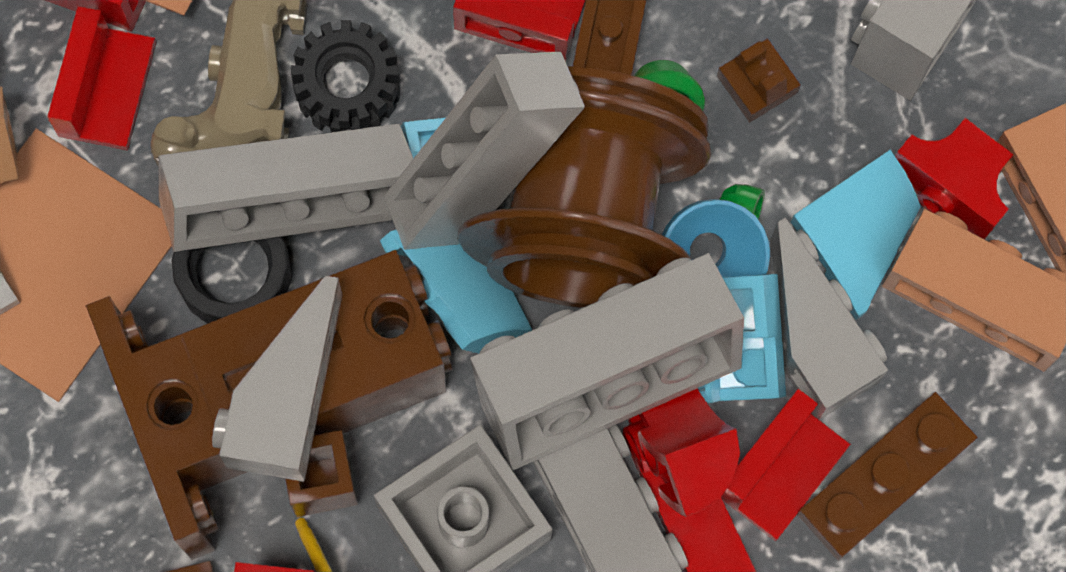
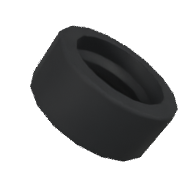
(209, 309)

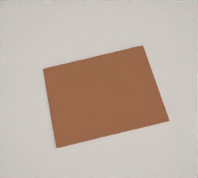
(65, 244)

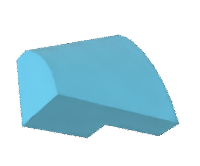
(861, 227)
(464, 294)
(762, 351)

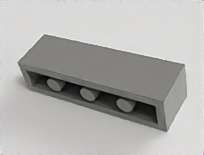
(484, 147)
(280, 186)
(607, 508)

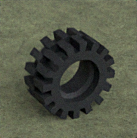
(340, 45)

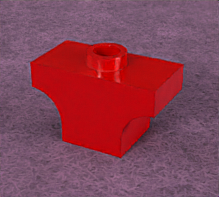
(958, 175)

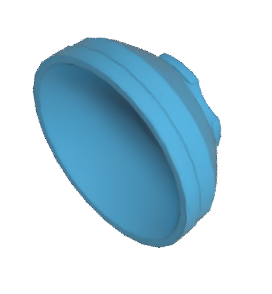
(742, 235)

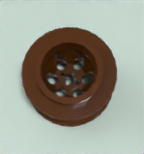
(592, 198)

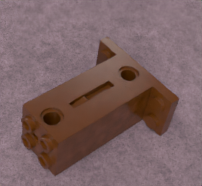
(203, 366)

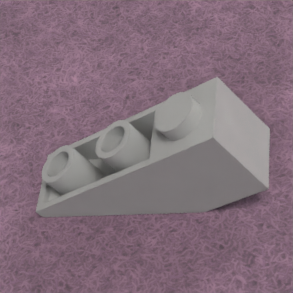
(821, 341)

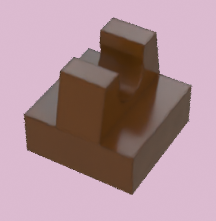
(758, 80)

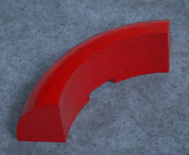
(687, 449)

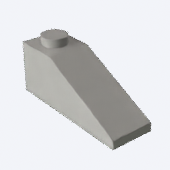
(280, 397)

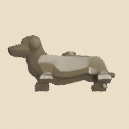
(247, 82)

